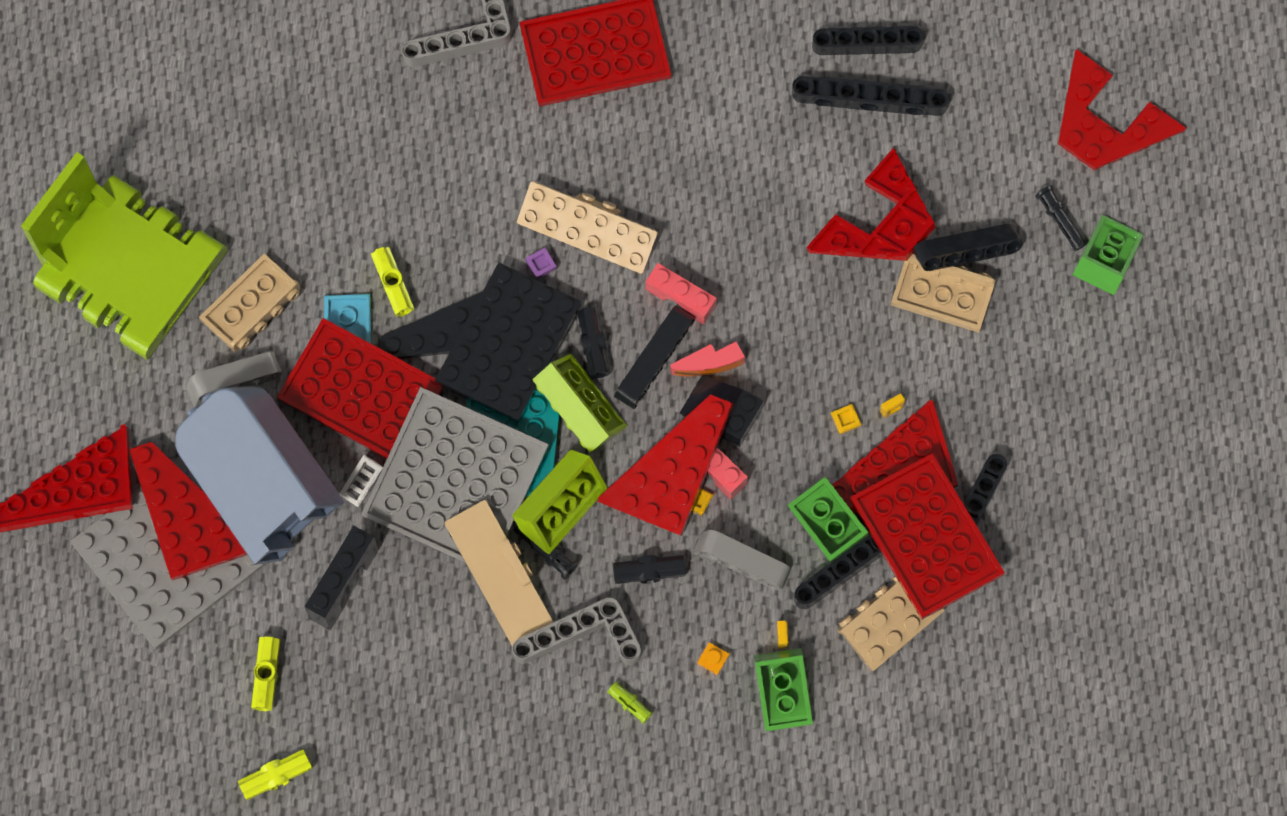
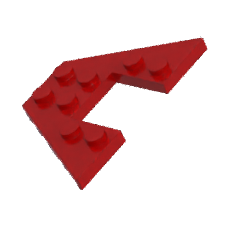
(1093, 139)
(896, 234)

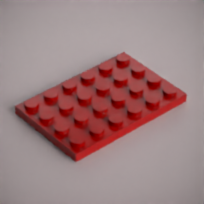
(594, 50)
(354, 387)
(927, 536)

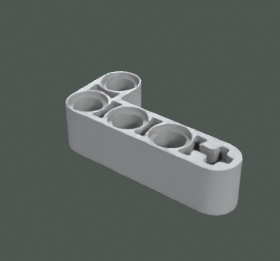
(241, 373)
(741, 558)

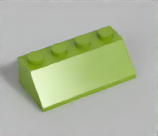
(579, 402)
(560, 500)

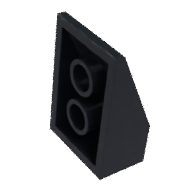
(743, 413)

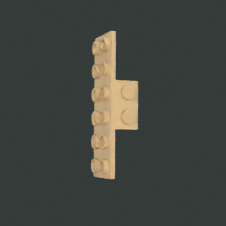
(587, 226)
(498, 571)

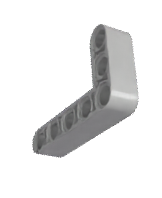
(463, 35)
(580, 630)

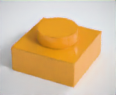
(713, 658)

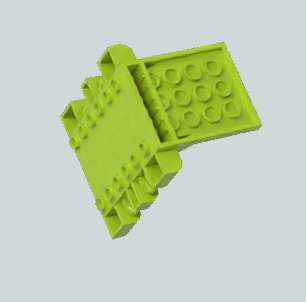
(120, 260)

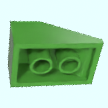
(1108, 255)
(828, 519)
(783, 689)

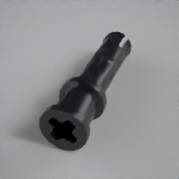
(1055, 208)
(553, 558)

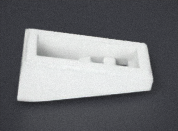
(354, 476)

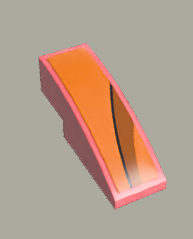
(708, 361)

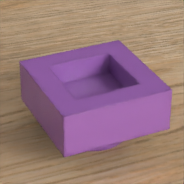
(540, 263)

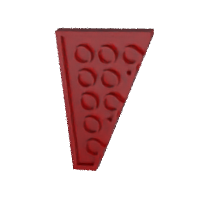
(183, 516)

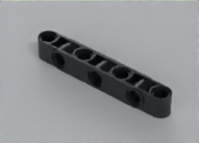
(870, 95)

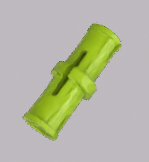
(630, 702)

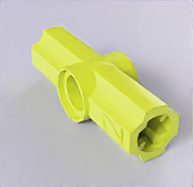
(387, 270)
(266, 659)
(274, 774)

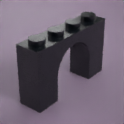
(355, 552)

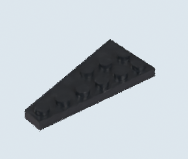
(431, 334)

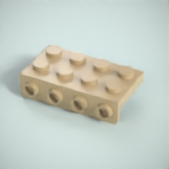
(944, 294)
(250, 303)
(883, 625)

